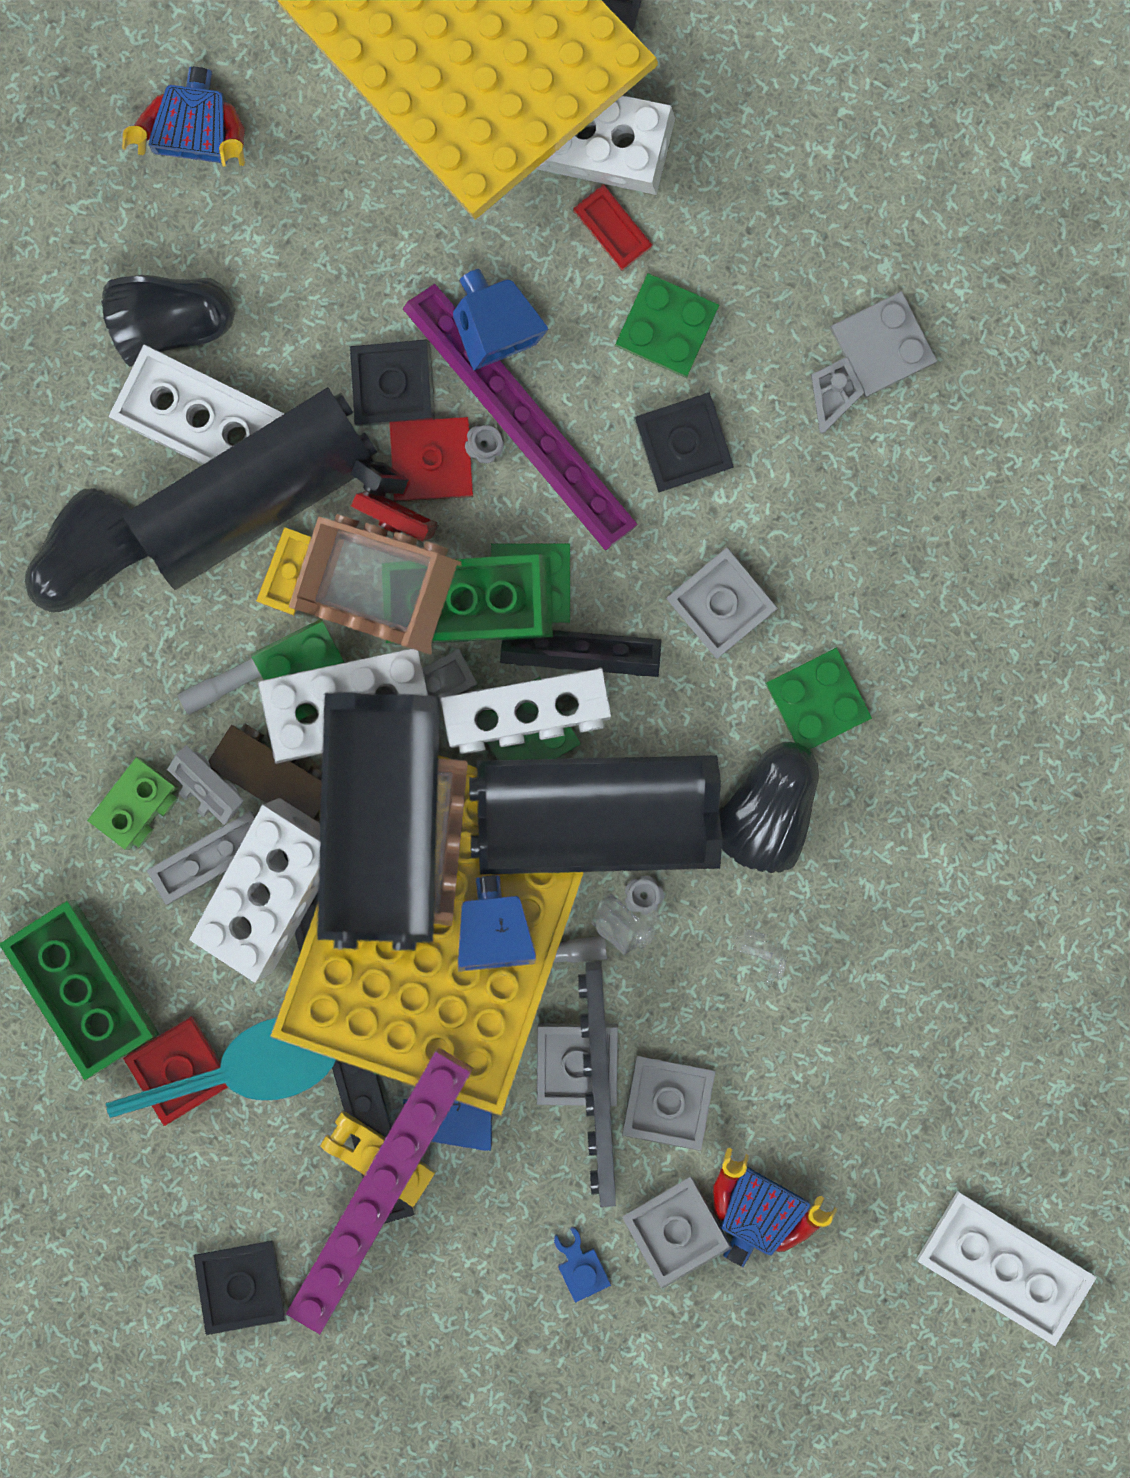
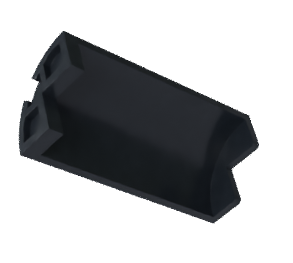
(250, 488)
(597, 814)
(378, 819)

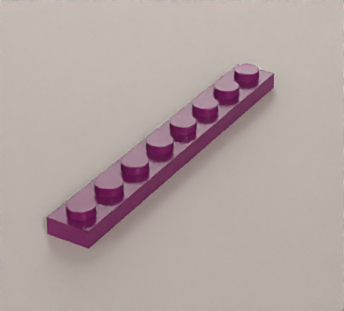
(524, 423)
(379, 1190)

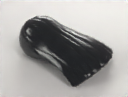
(164, 313)
(82, 551)
(771, 810)

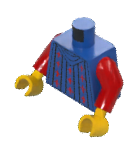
(190, 123)
(762, 1212)

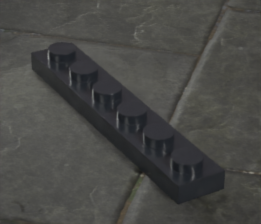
(598, 1101)

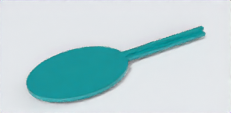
(250, 1067)

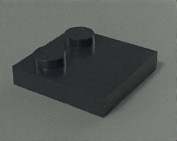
(392, 382)
(683, 442)
(239, 1287)

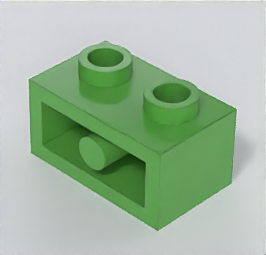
(134, 804)

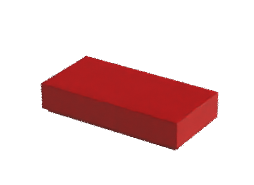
(612, 227)

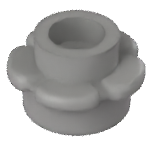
(494, 443)
(634, 889)

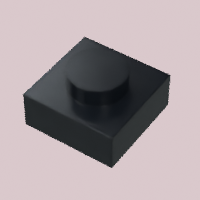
(379, 478)

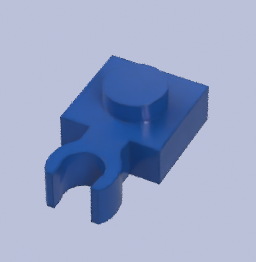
(581, 1271)

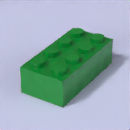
(497, 600)
(79, 989)

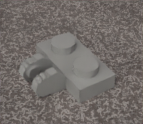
(200, 780)

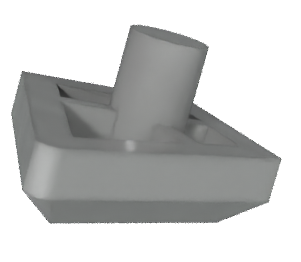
(835, 392)

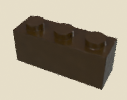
(252, 766)

